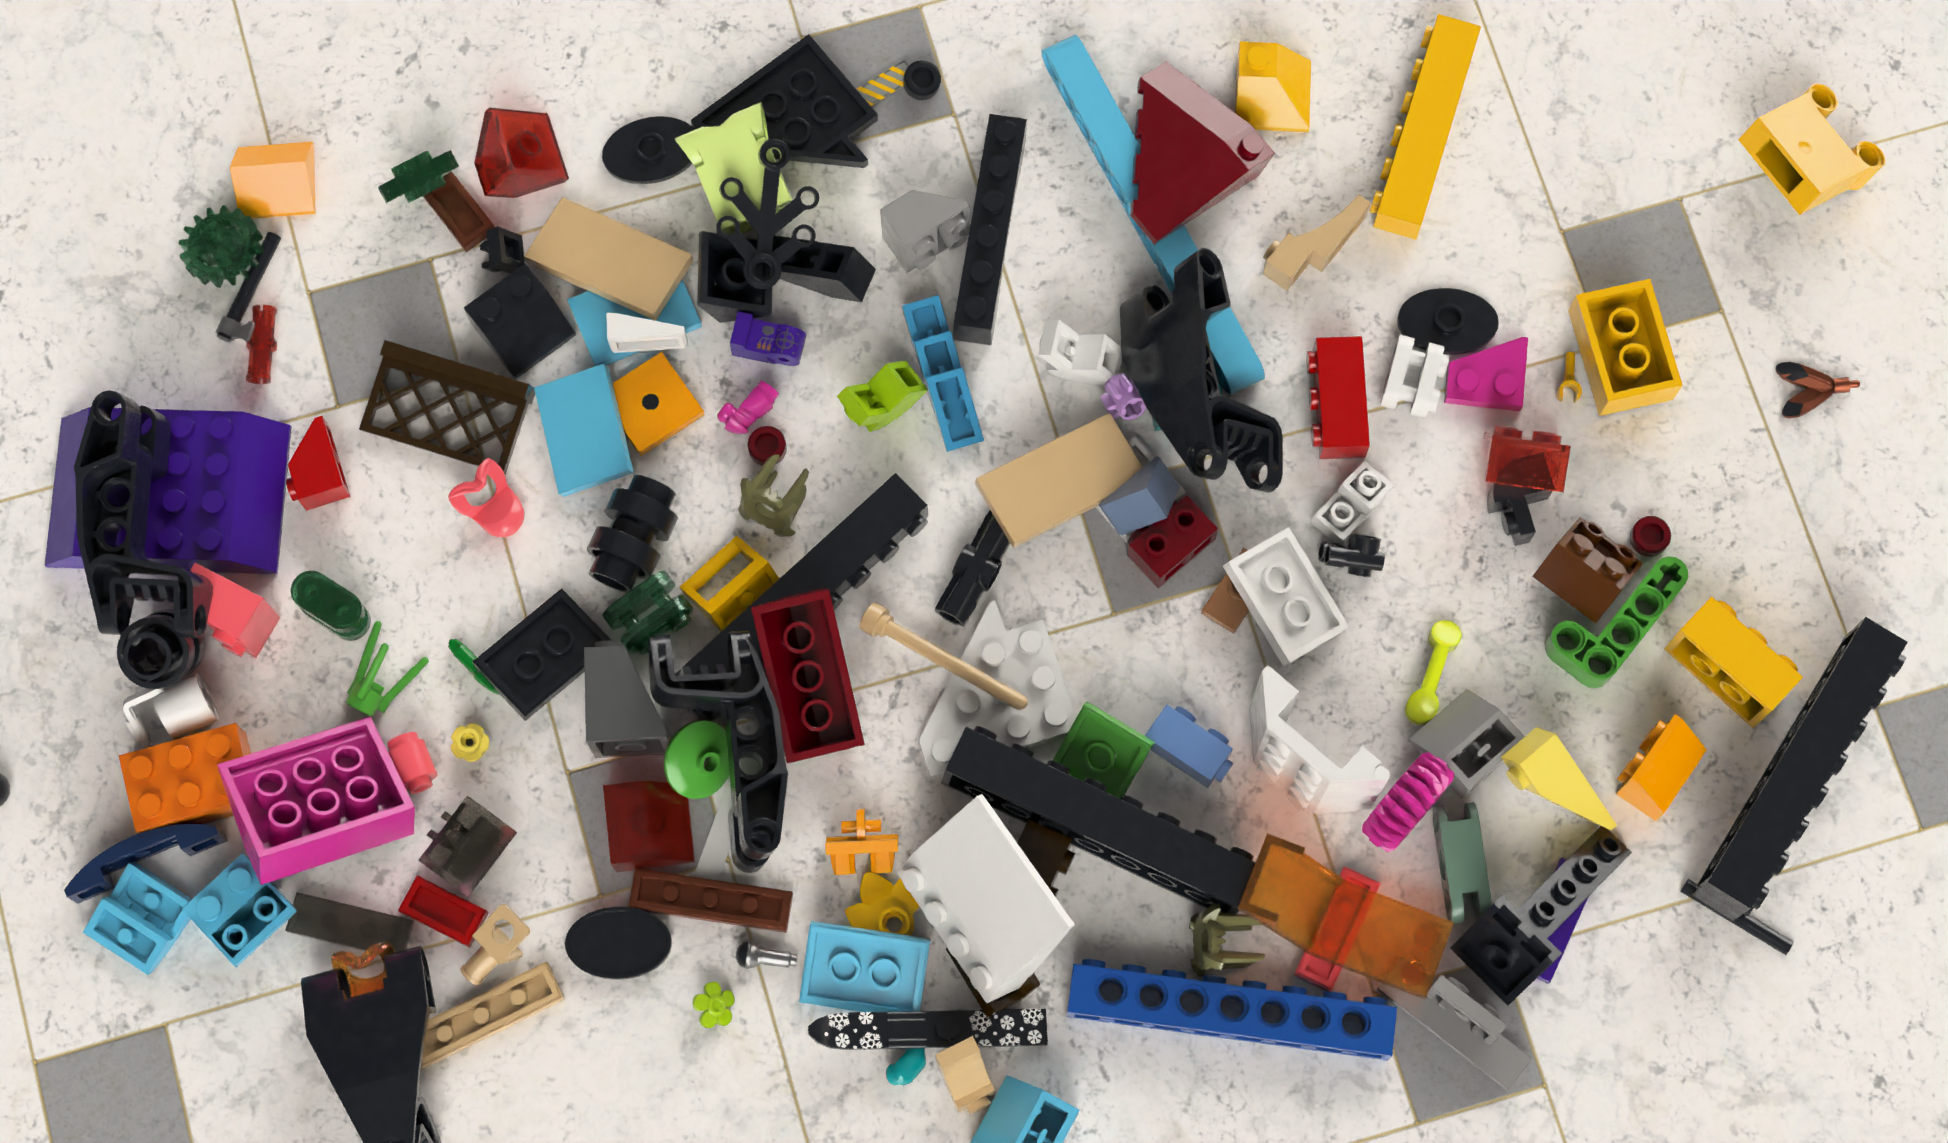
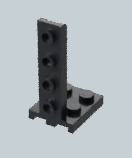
(1511, 944)

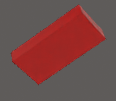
(443, 911)

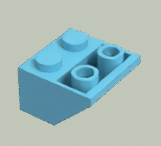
(239, 910)
(1025, 1116)

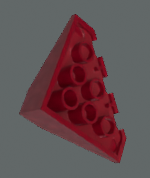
(1189, 152)

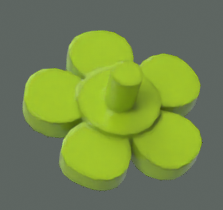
(713, 1004)

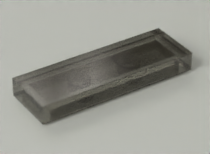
(347, 924)

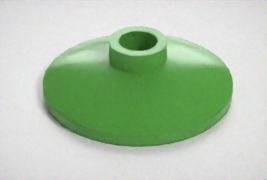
(686, 759)

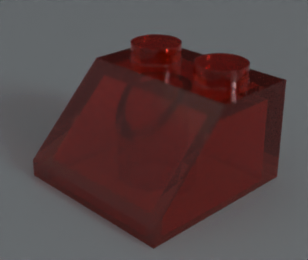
(647, 825)

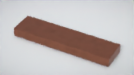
(711, 900)

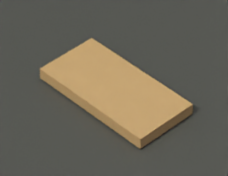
(609, 258)
(1058, 480)

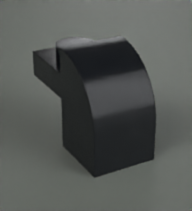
(1516, 516)

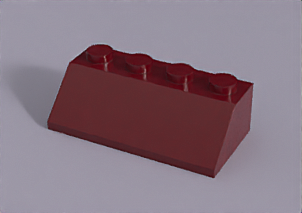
(808, 674)

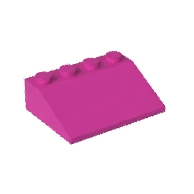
(317, 799)

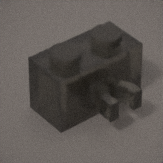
(467, 845)

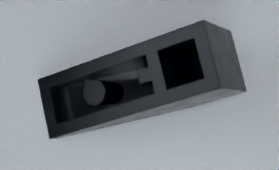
(827, 269)

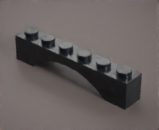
(989, 229)

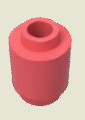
(412, 762)

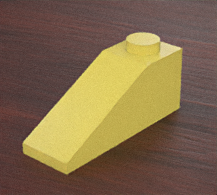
(1547, 770)

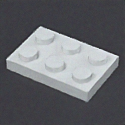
(1286, 596)

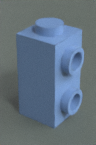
(1189, 746)

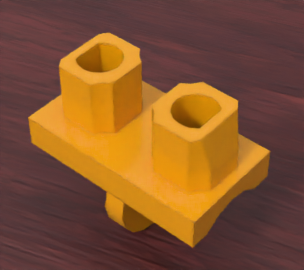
(843, 848)

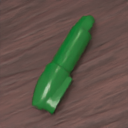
(466, 657)

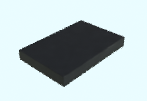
(540, 654)

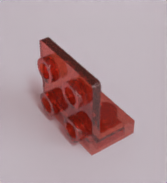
(1526, 461)

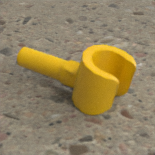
(1569, 378)

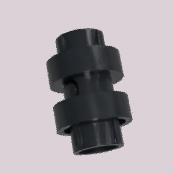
(625, 547)
(144, 662)

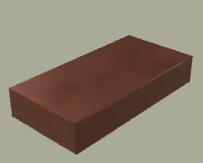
(459, 212)

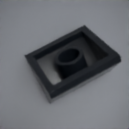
(722, 282)

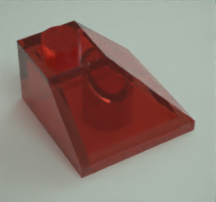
(517, 153)

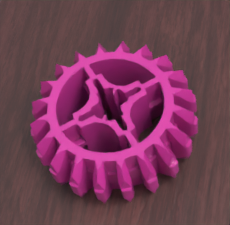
(1407, 801)

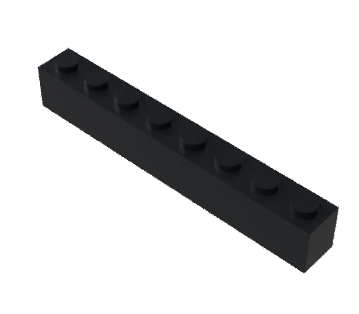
(834, 563)

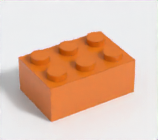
(181, 778)

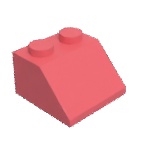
(237, 615)

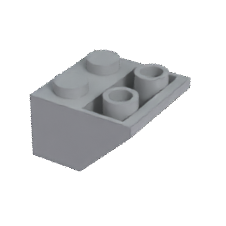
(923, 226)
(1469, 738)

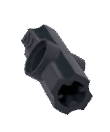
(973, 572)

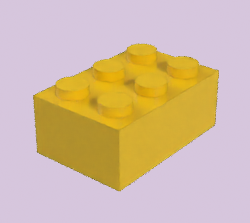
(1625, 347)
(1734, 661)

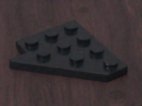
(804, 105)

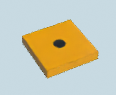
(654, 404)

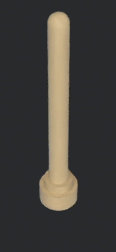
(879, 622)

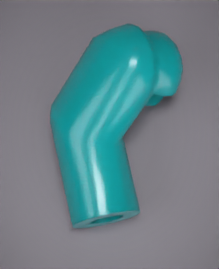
(906, 1067)

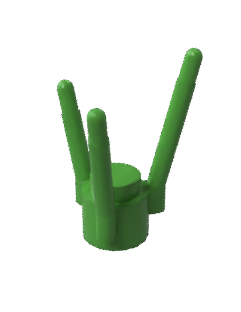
(365, 693)

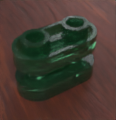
(330, 605)
(671, 614)

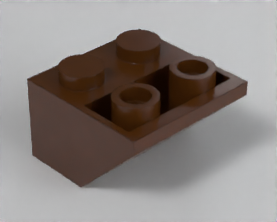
(1588, 569)

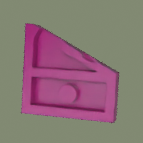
(1489, 377)

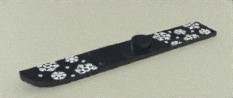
(929, 1029)

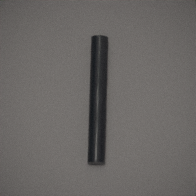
(1748, 924)

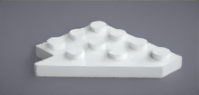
(1021, 661)

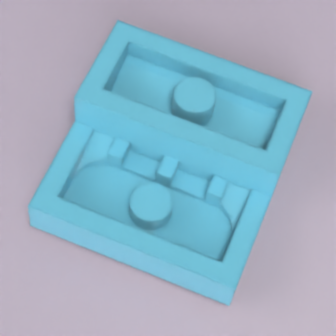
(140, 918)

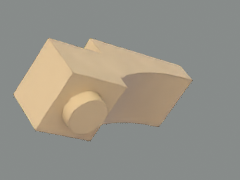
(1318, 247)
(965, 1076)

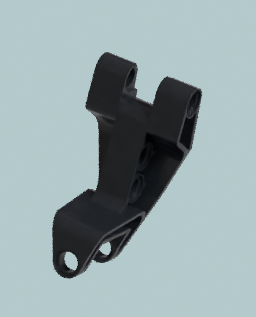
(1176, 377)
(108, 468)
(756, 798)
(375, 1046)

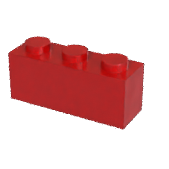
(1339, 397)

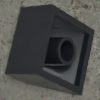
(519, 321)

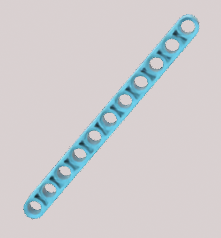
(1115, 149)

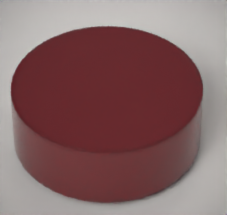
(766, 442)
(1650, 536)

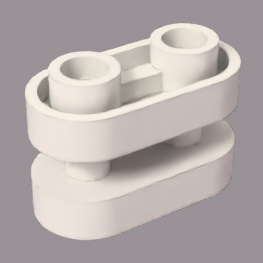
(1432, 365)

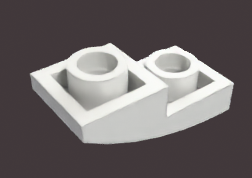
(1352, 503)

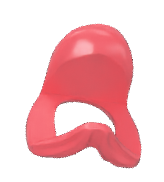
(500, 514)

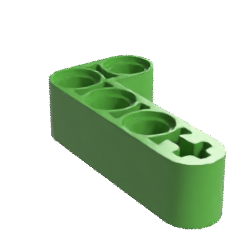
(1626, 619)

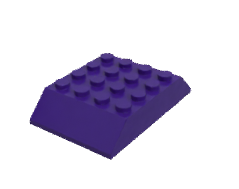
(212, 506)

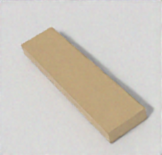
(490, 1013)

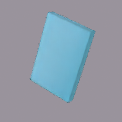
(591, 319)
(583, 430)
(863, 969)

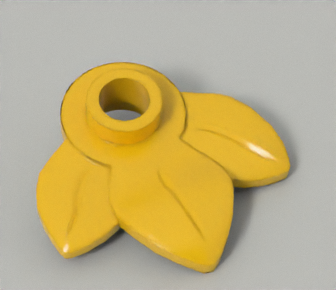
(882, 903)

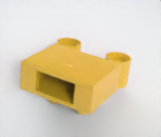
(1805, 152)

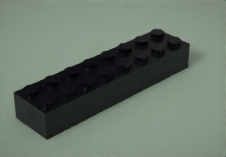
(1800, 769)
(1098, 821)

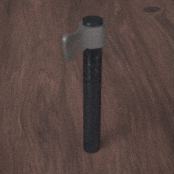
(231, 326)

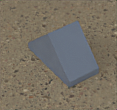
(1142, 498)

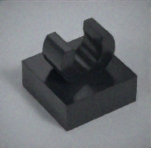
(504, 250)

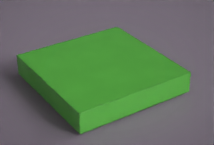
(1103, 750)

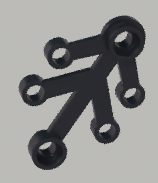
(766, 221)

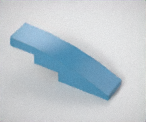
(942, 373)

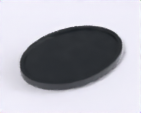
(647, 150)
(1449, 319)
(618, 943)

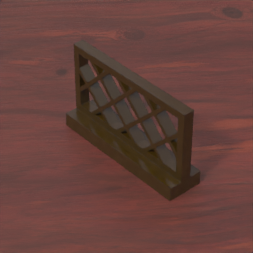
(455, 375)

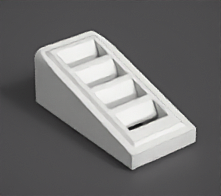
(639, 334)

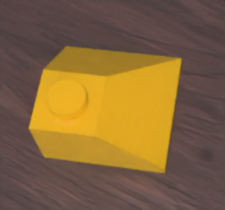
(1272, 87)

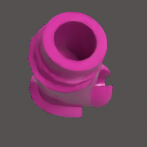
(755, 406)

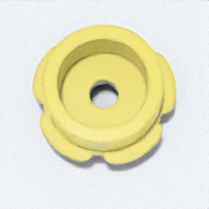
(474, 751)

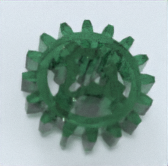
(418, 176)
(221, 246)

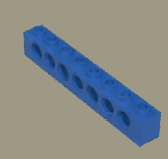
(1376, 1017)

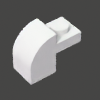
(1078, 357)

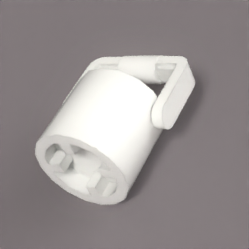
(180, 706)

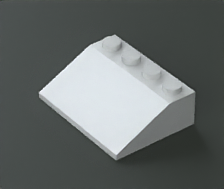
(985, 900)

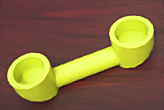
(1424, 703)

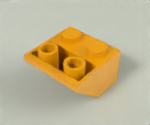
(1660, 772)

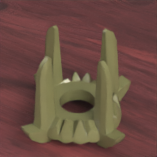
(759, 492)
(1207, 933)

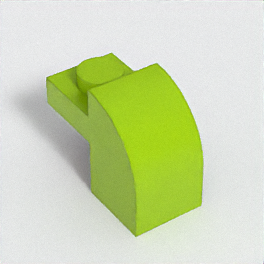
(884, 397)

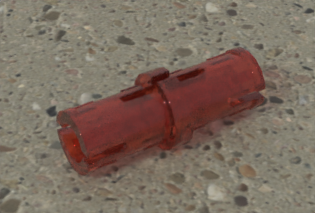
(261, 344)

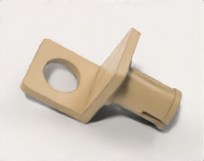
(495, 945)

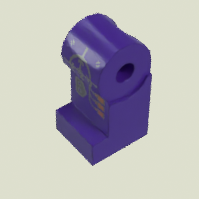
(766, 341)

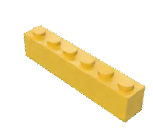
(1426, 127)

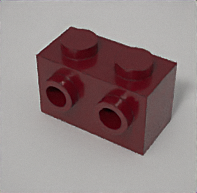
(1171, 542)

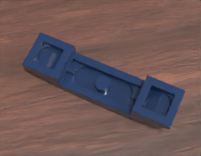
(96, 875)

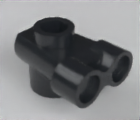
(1359, 556)

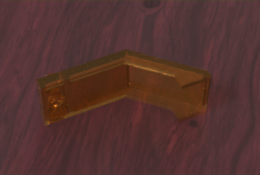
(1343, 920)

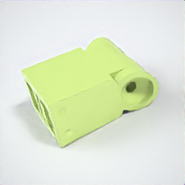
(733, 152)

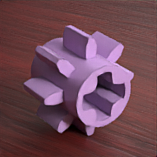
(1122, 398)

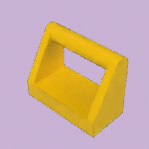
(739, 592)

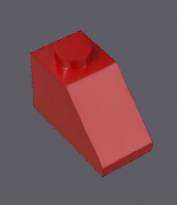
(316, 469)

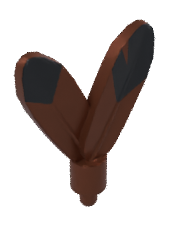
(1818, 385)

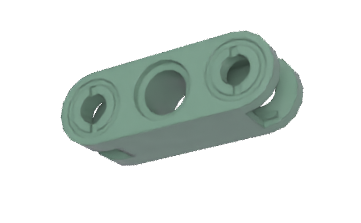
(1461, 862)

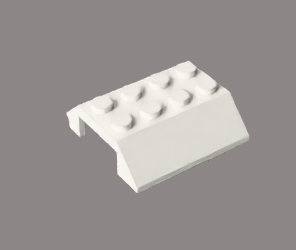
(1300, 767)

